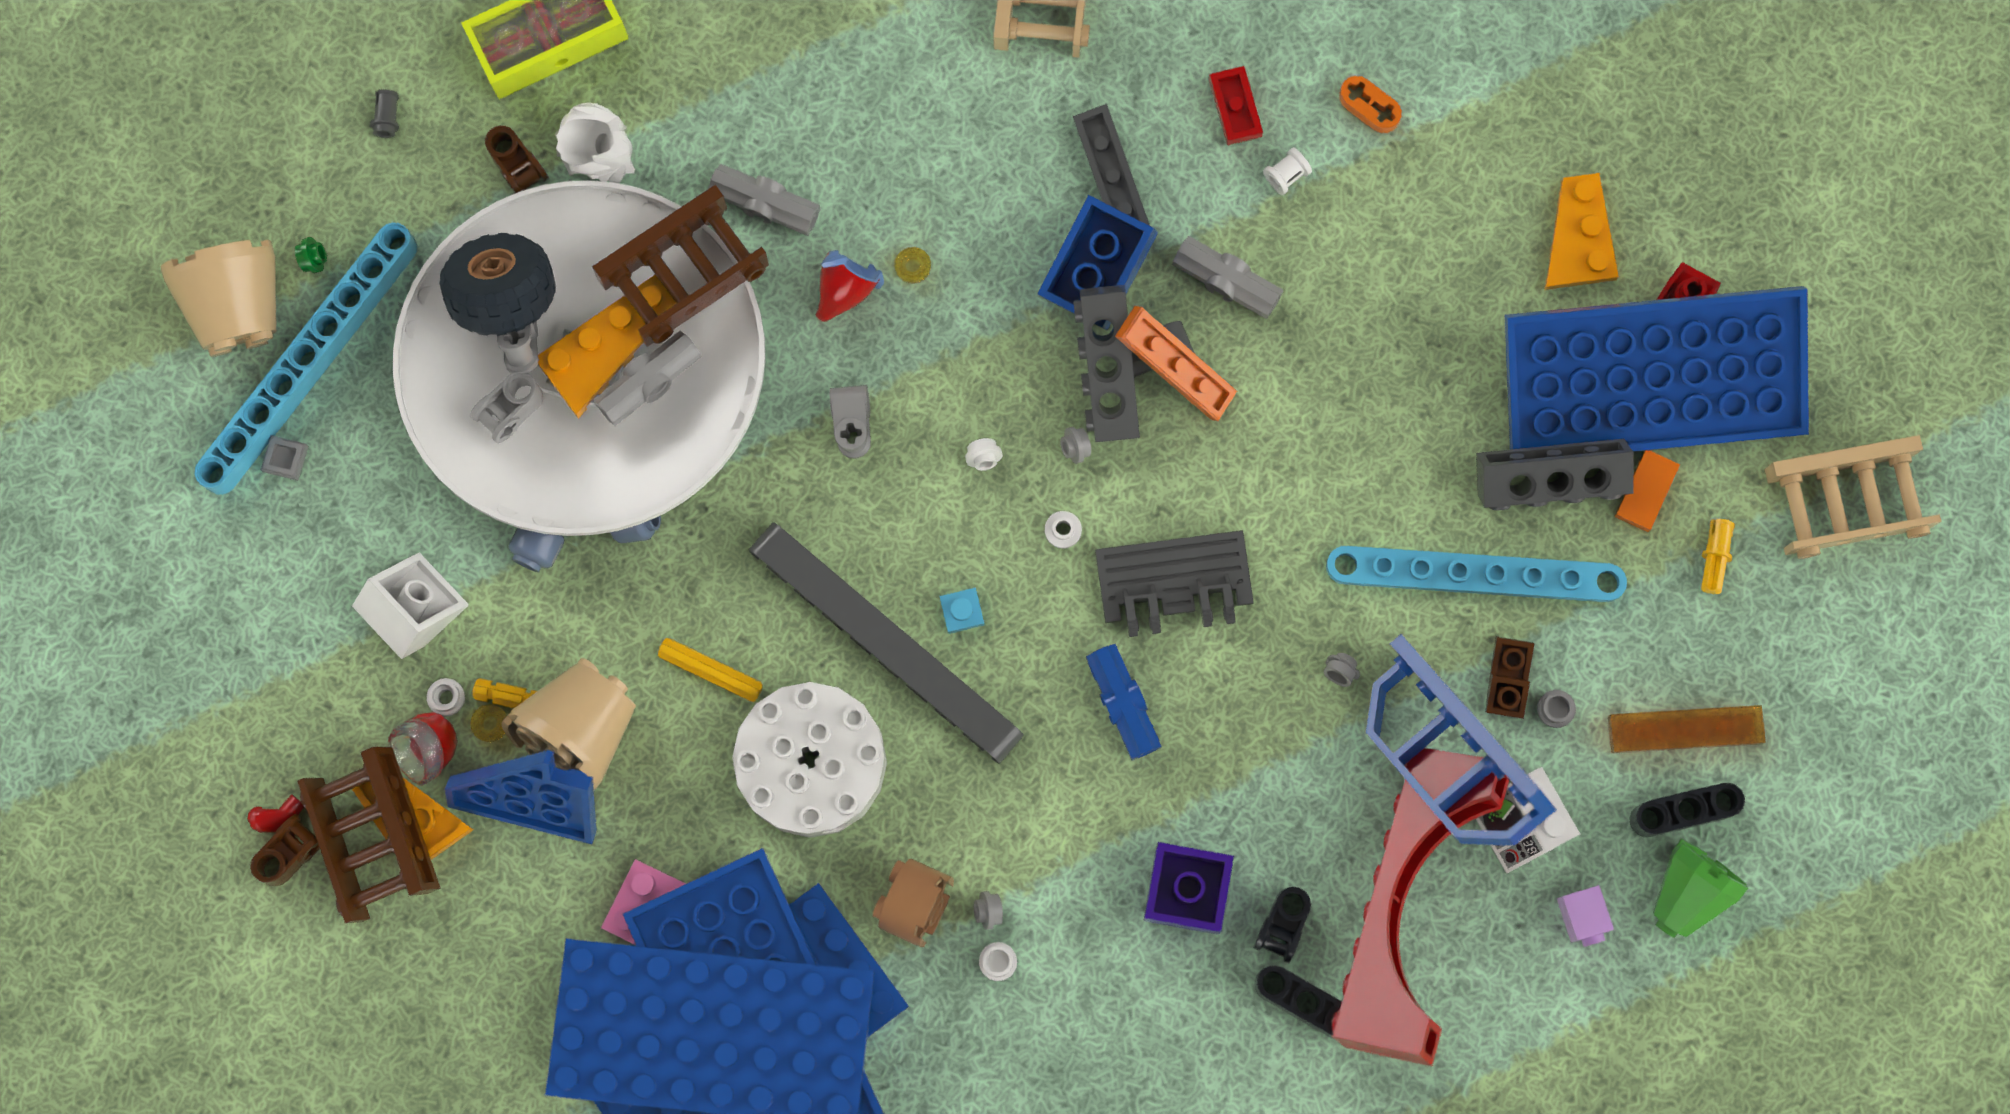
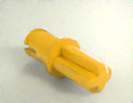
(1717, 555)

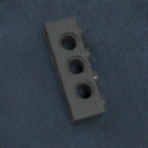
(1122, 420)
(1574, 460)

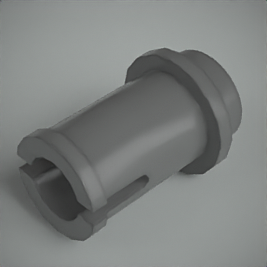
(384, 120)

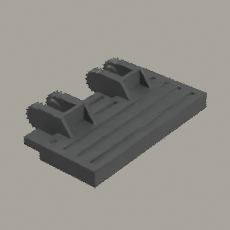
(1174, 574)

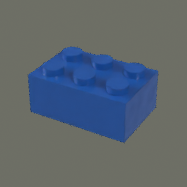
(1098, 252)

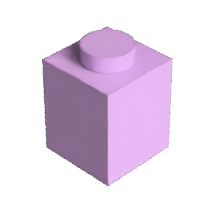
(1585, 916)

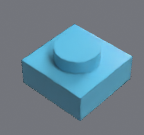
(962, 610)

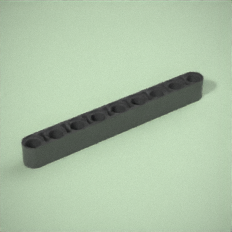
(887, 642)

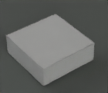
(284, 458)

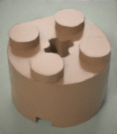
(913, 901)

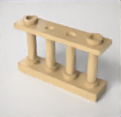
(1009, 28)
(1862, 461)

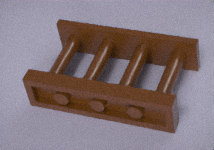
(678, 231)
(401, 823)

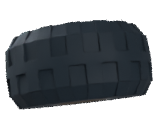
(497, 284)

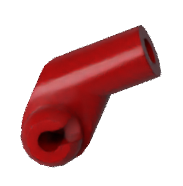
(271, 819)

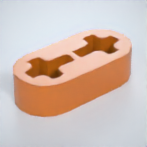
(1375, 98)

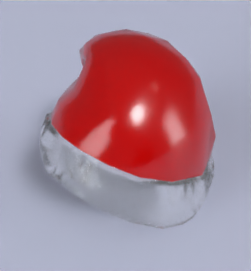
(423, 746)

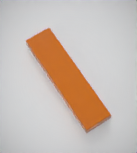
(1176, 363)

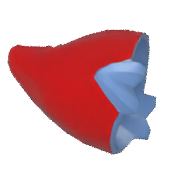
(844, 285)

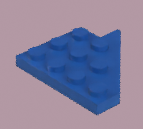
(529, 795)

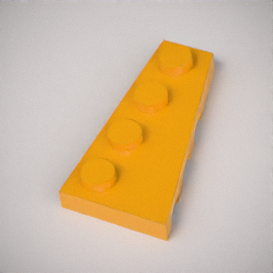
(596, 350)

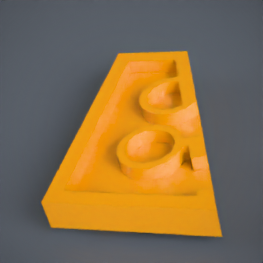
(1582, 236)
(437, 824)

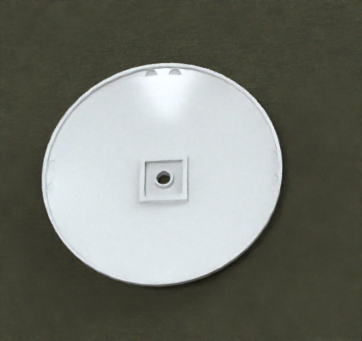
(557, 468)

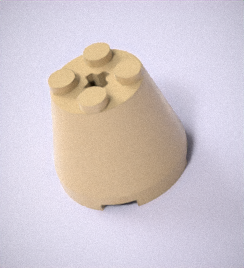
(226, 294)
(575, 717)

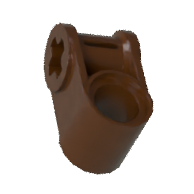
(517, 164)
(287, 850)

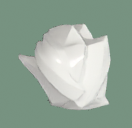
(594, 143)

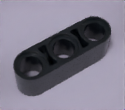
(1704, 807)
(1287, 999)

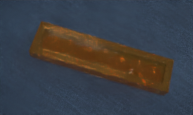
(1686, 729)

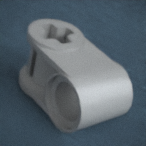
(520, 349)
(506, 407)
(851, 414)

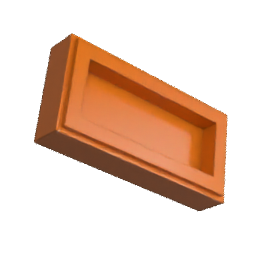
(1650, 486)

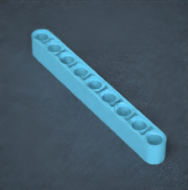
(289, 365)

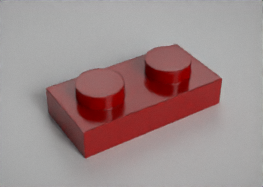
(1235, 105)

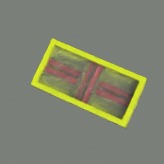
(538, 38)

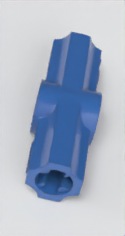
(1123, 701)

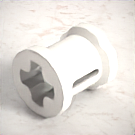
(1287, 171)

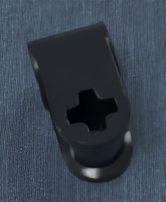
(1283, 926)

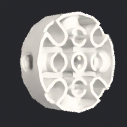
(775, 743)

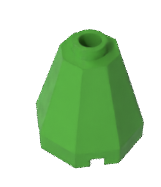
(1694, 890)

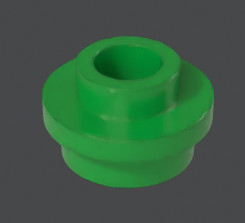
(310, 255)

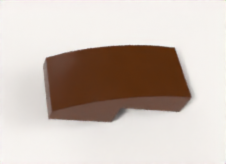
(1509, 677)

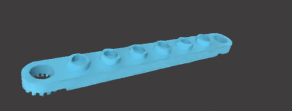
(1476, 573)

